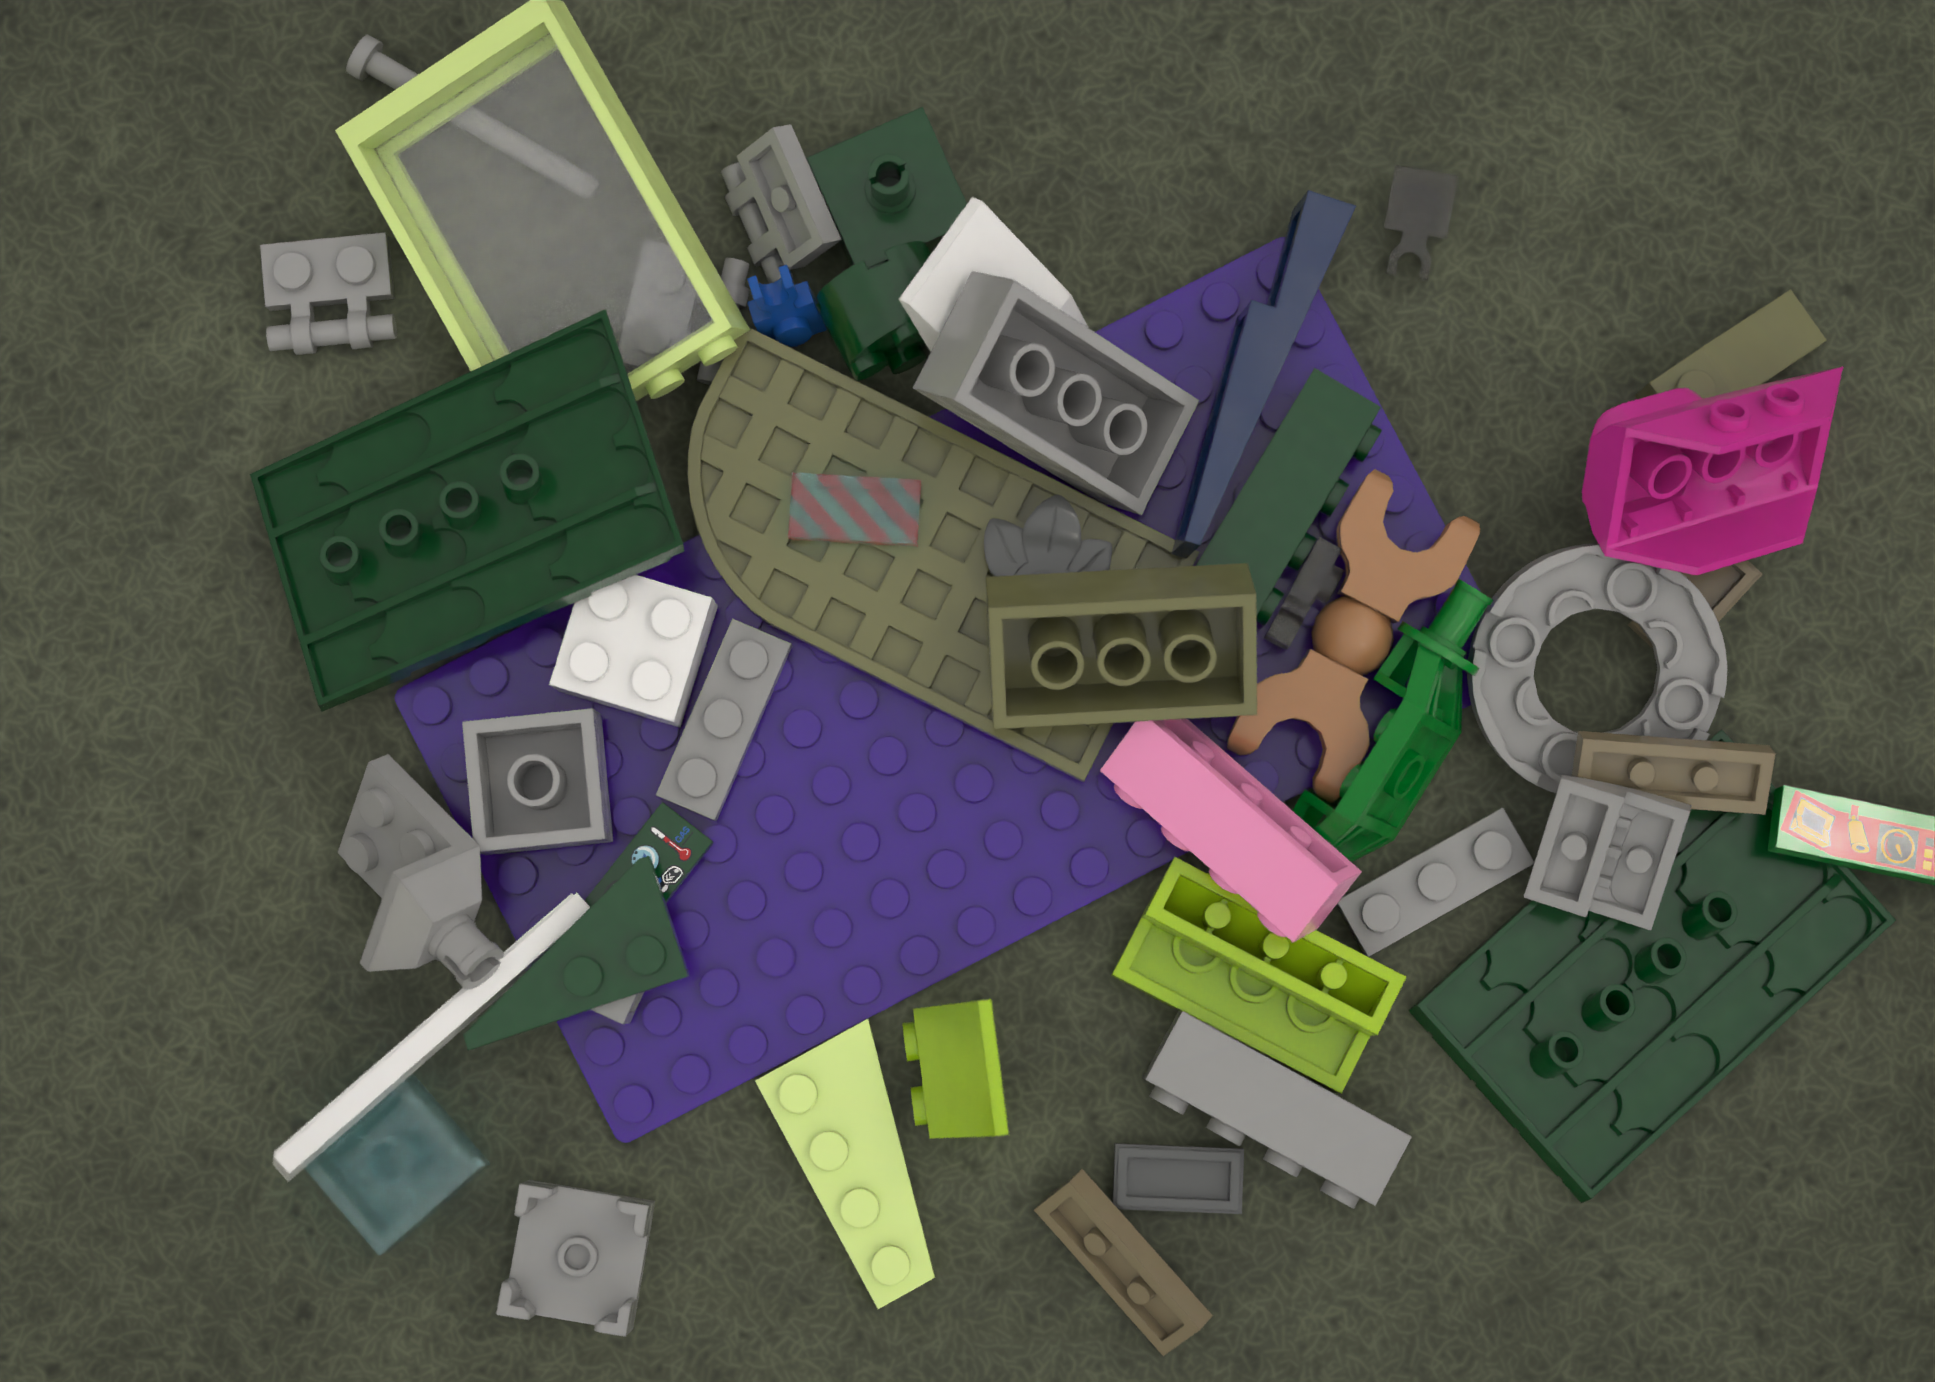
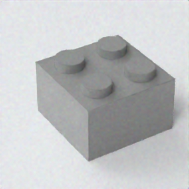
(537, 781)

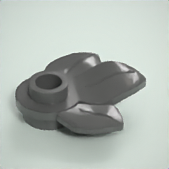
(1045, 545)

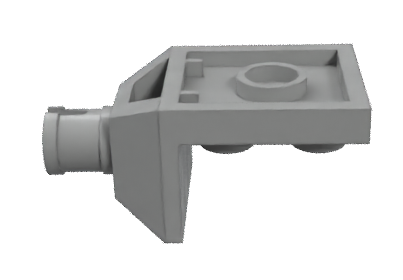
(424, 874)

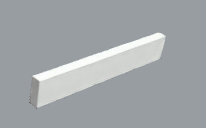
(423, 1042)

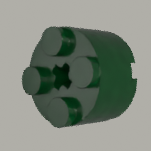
(868, 318)

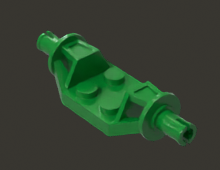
(1407, 739)

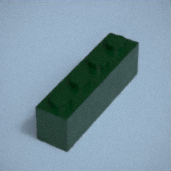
(1294, 483)

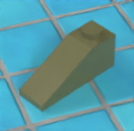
(1746, 352)

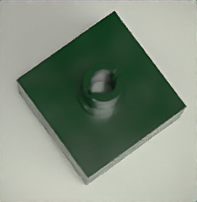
(888, 188)

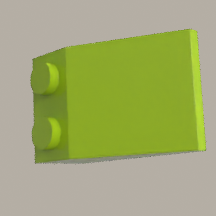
(958, 1070)

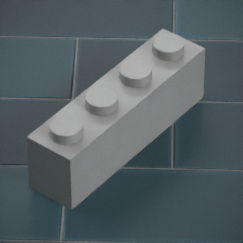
(1277, 1108)

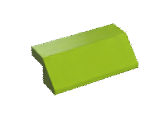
(1289, 1000)

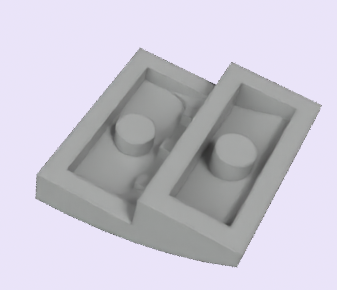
(1607, 851)

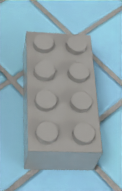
(1056, 392)

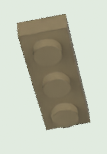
(1685, 770)
(1123, 1262)

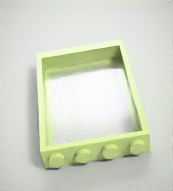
(540, 204)

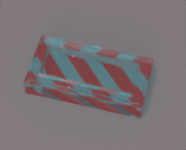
(854, 509)

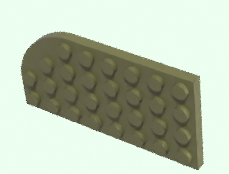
(882, 608)

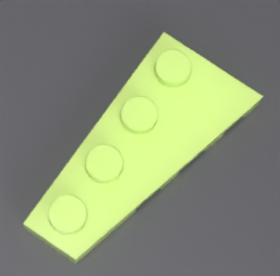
(848, 1145)

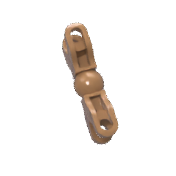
(1354, 633)

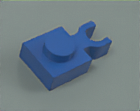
(785, 309)

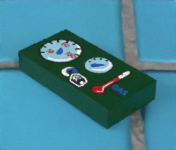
(673, 848)

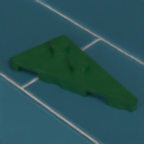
(605, 956)

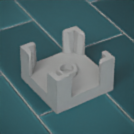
(577, 1256)

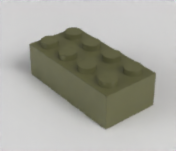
(1122, 645)

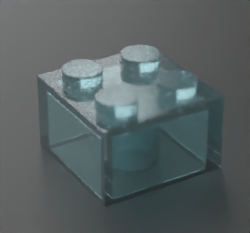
(397, 1165)

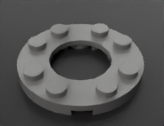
(1575, 580)

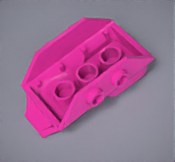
(1710, 477)

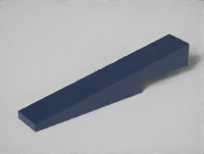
(1257, 355)

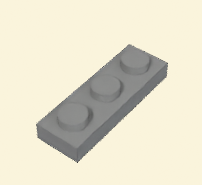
(724, 720)
(1434, 882)

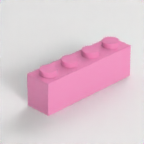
(1231, 824)

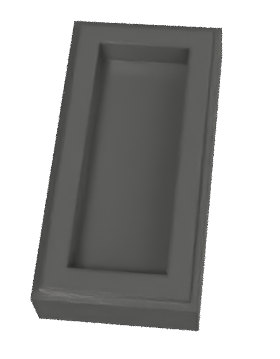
(1178, 1178)

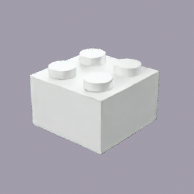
(636, 648)

